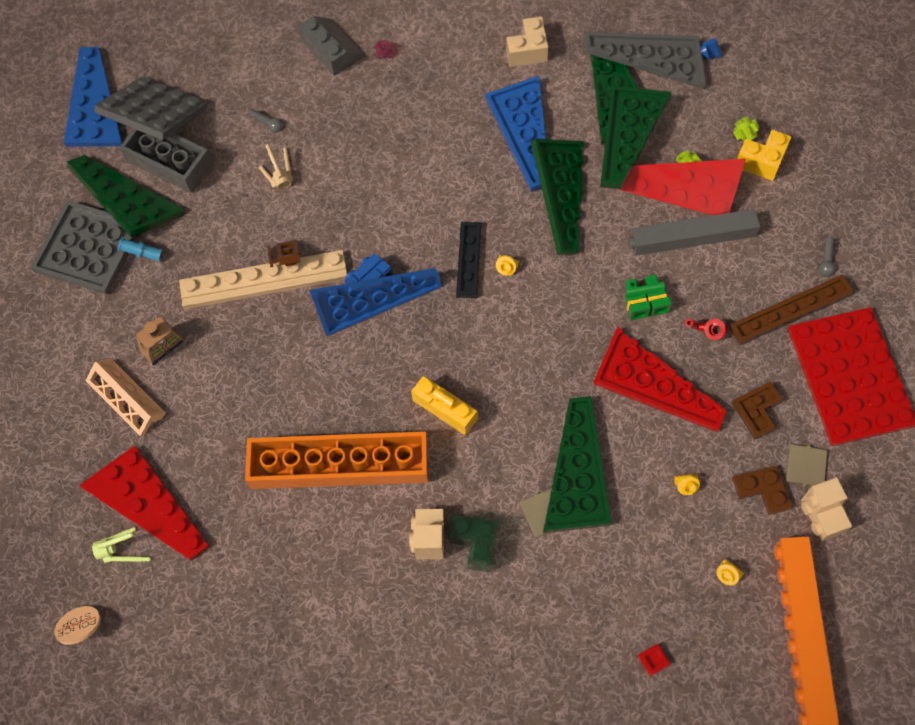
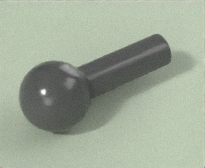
(275, 125)
(827, 267)

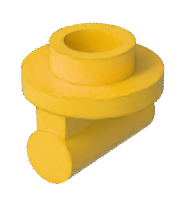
(506, 265)
(687, 484)
(729, 573)

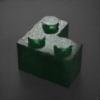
(479, 536)

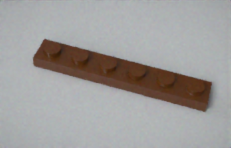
(790, 309)

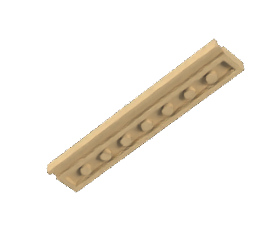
(262, 280)

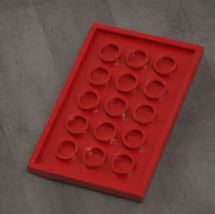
(852, 376)

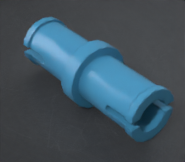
(139, 249)

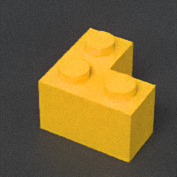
(764, 159)

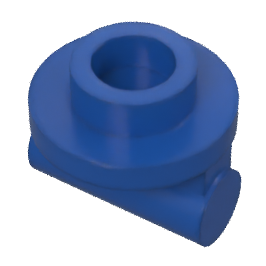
(710, 49)

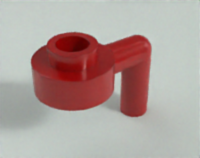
(709, 328)

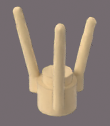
(281, 178)

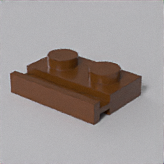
(284, 254)

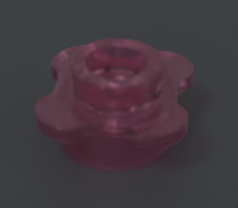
(383, 45)

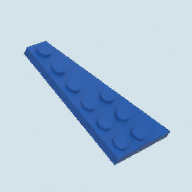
(89, 88)
(521, 120)
(357, 301)

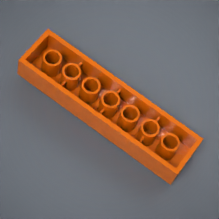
(337, 460)

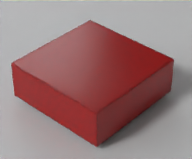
(653, 660)

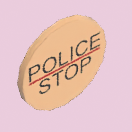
(77, 625)

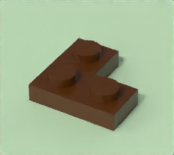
(752, 409)
(768, 484)

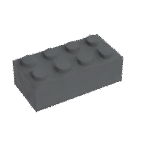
(170, 159)

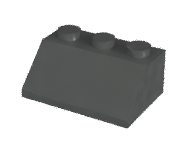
(329, 44)

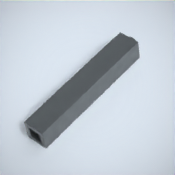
(694, 232)

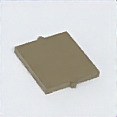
(806, 465)
(535, 511)

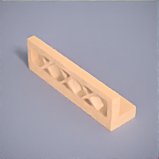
(126, 390)

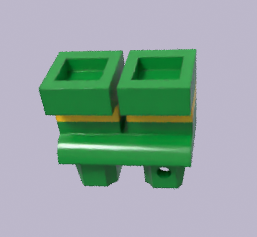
(647, 298)

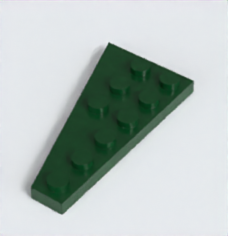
(605, 75)
(629, 125)
(560, 179)
(126, 201)
(578, 485)

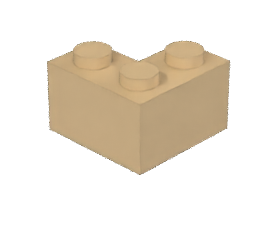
(530, 46)
(825, 509)
(428, 534)

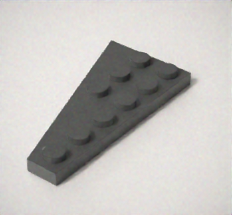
(664, 55)

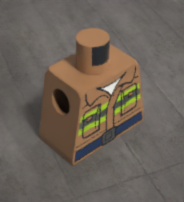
(157, 340)

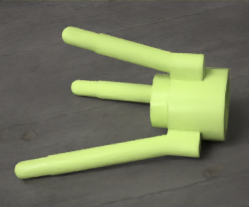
(106, 547)

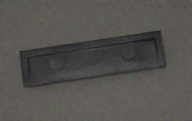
(468, 260)

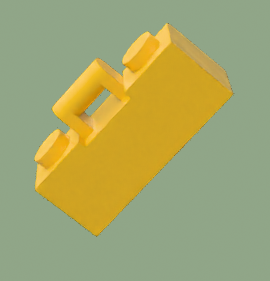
(444, 405)

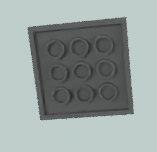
(151, 107)
(83, 248)

